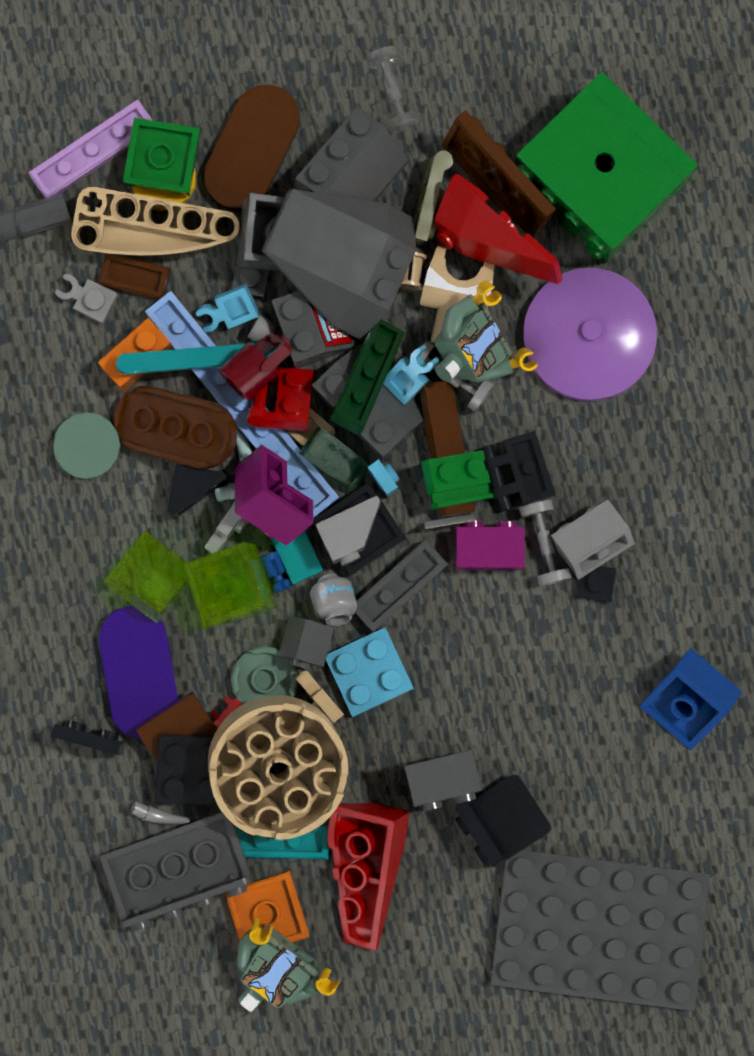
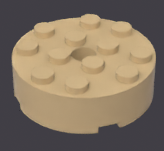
(283, 732)

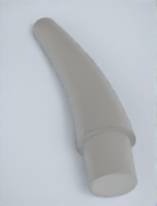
(157, 816)

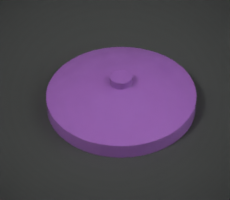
(590, 334)

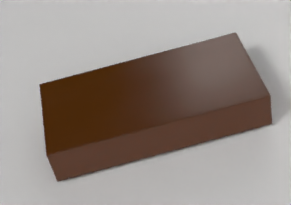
(134, 276)

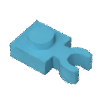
(232, 306)
(407, 376)

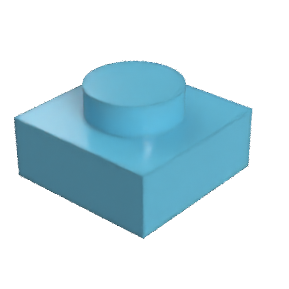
(384, 477)

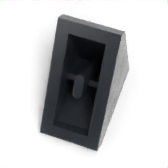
(191, 486)

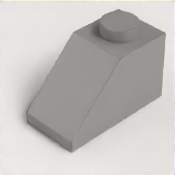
(348, 531)

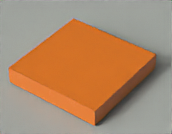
(274, 903)

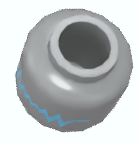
(333, 600)

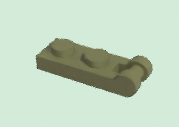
(430, 196)

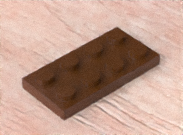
(497, 174)

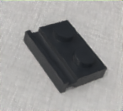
(76, 733)

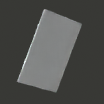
(449, 521)

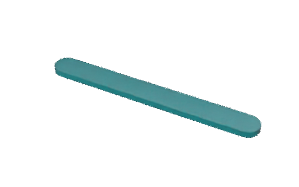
(178, 359)

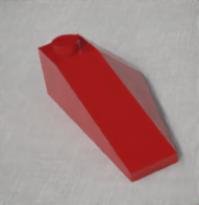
(482, 234)
(366, 855)

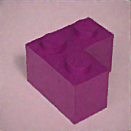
(268, 500)

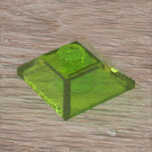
(149, 577)

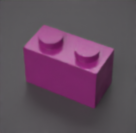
(490, 546)

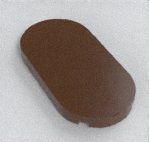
(252, 145)
(175, 427)

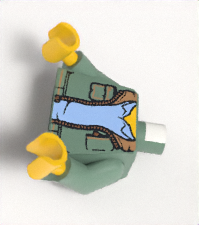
(473, 342)
(278, 970)

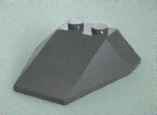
(343, 255)

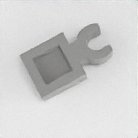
(91, 300)
(229, 524)

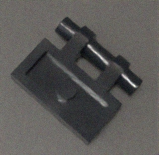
(527, 467)

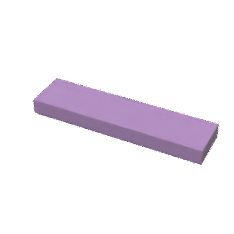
(87, 152)

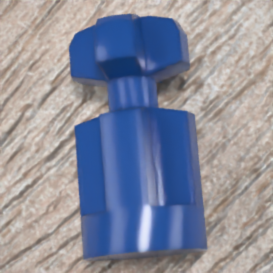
(275, 569)

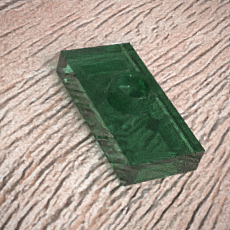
(334, 459)

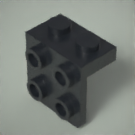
(503, 821)

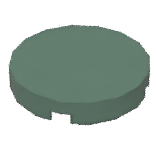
(87, 446)
(253, 680)

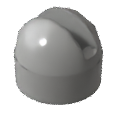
(261, 328)

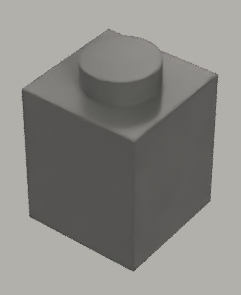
(306, 642)

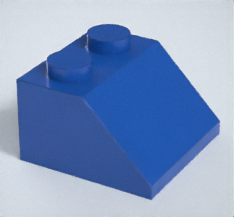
(691, 699)

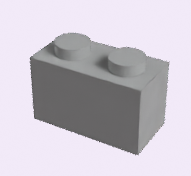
(592, 539)

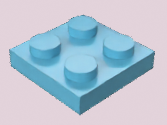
(369, 672)

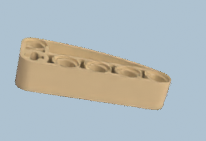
(138, 233)

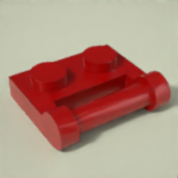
(291, 403)

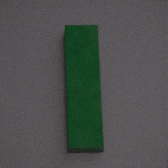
(367, 377)

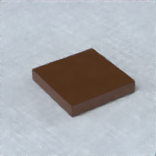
(181, 717)

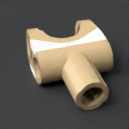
(444, 291)

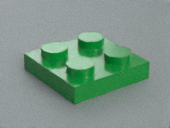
(161, 156)

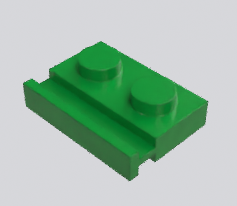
(457, 479)

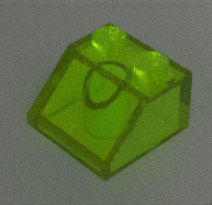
(229, 585)

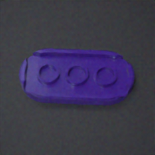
(136, 668)

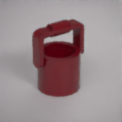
(249, 368)

